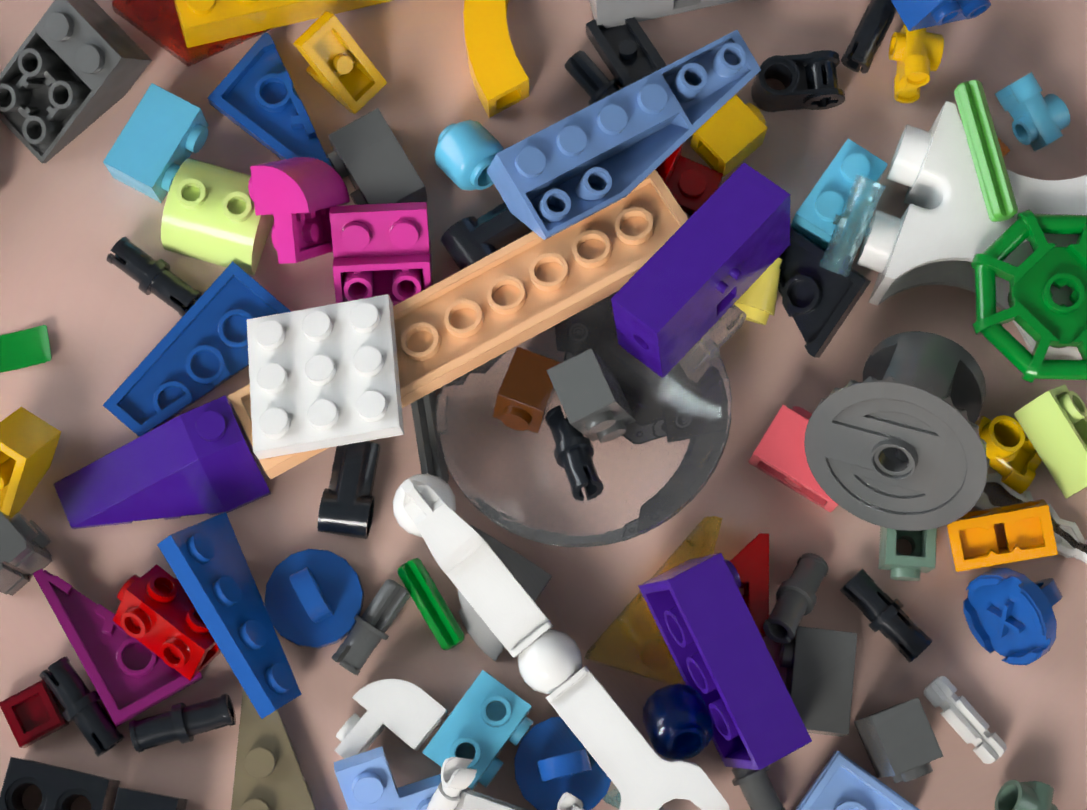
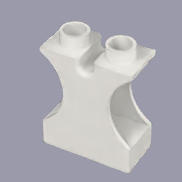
(951, 222)

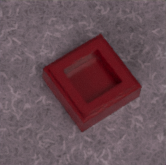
(33, 714)

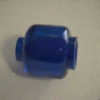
(678, 721)

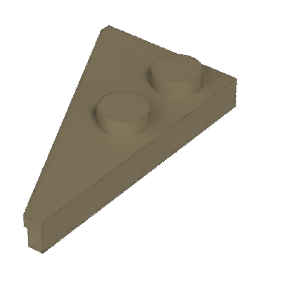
(267, 765)

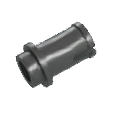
(757, 789)

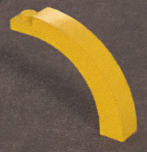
(491, 56)

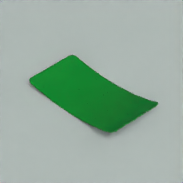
(24, 348)

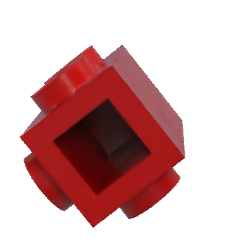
(165, 621)

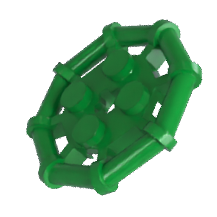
(1031, 295)

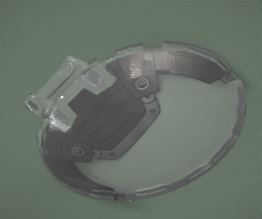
(644, 472)

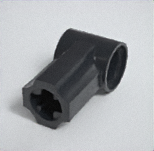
(477, 238)
(349, 502)

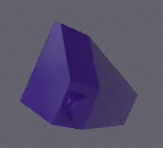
(174, 471)

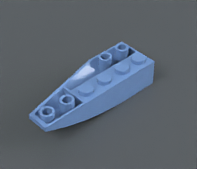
(619, 140)

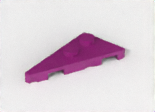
(119, 666)

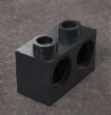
(57, 785)

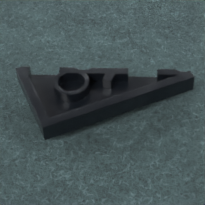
(814, 295)

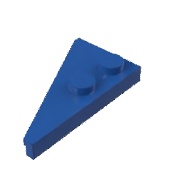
(266, 105)

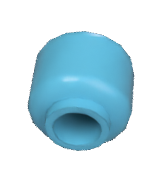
(466, 153)

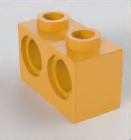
(1002, 535)

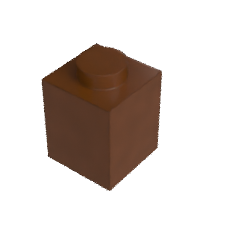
(525, 391)

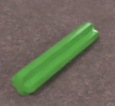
(985, 151)

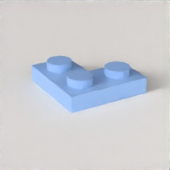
(371, 786)

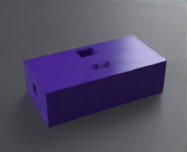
(702, 269)

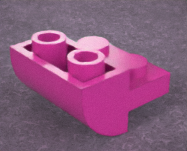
(300, 199)
(381, 250)

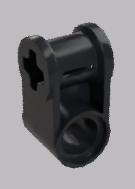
(807, 78)

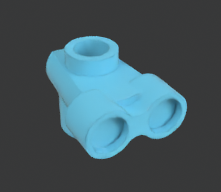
(1036, 118)

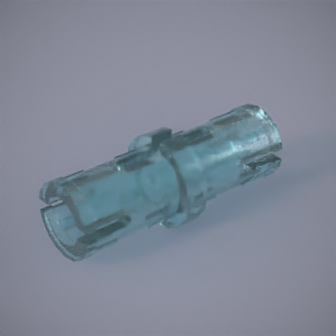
(852, 225)

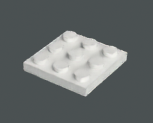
(324, 377)

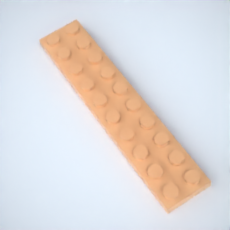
(514, 296)

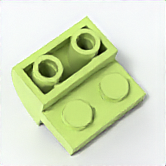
(1059, 434)

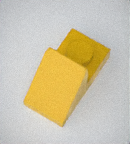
(339, 63)

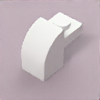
(394, 705)

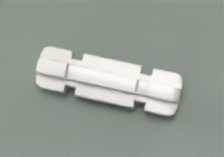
(965, 720)

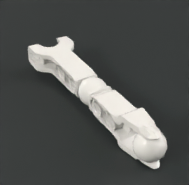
(547, 657)

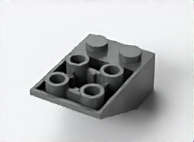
(67, 76)

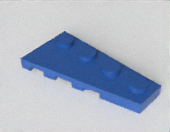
(195, 354)

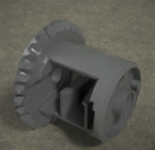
(905, 437)

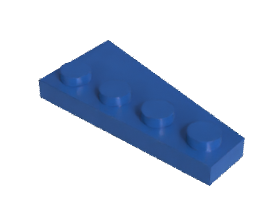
(229, 603)

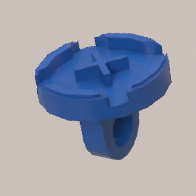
(314, 598)
(1012, 614)
(554, 763)

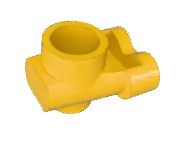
(916, 55)
(1009, 451)

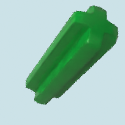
(431, 604)

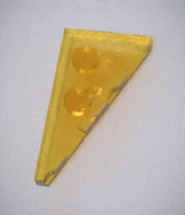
(633, 638)

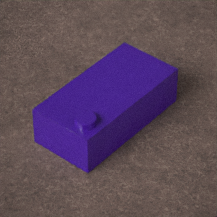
(725, 661)

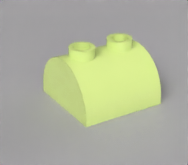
(213, 217)

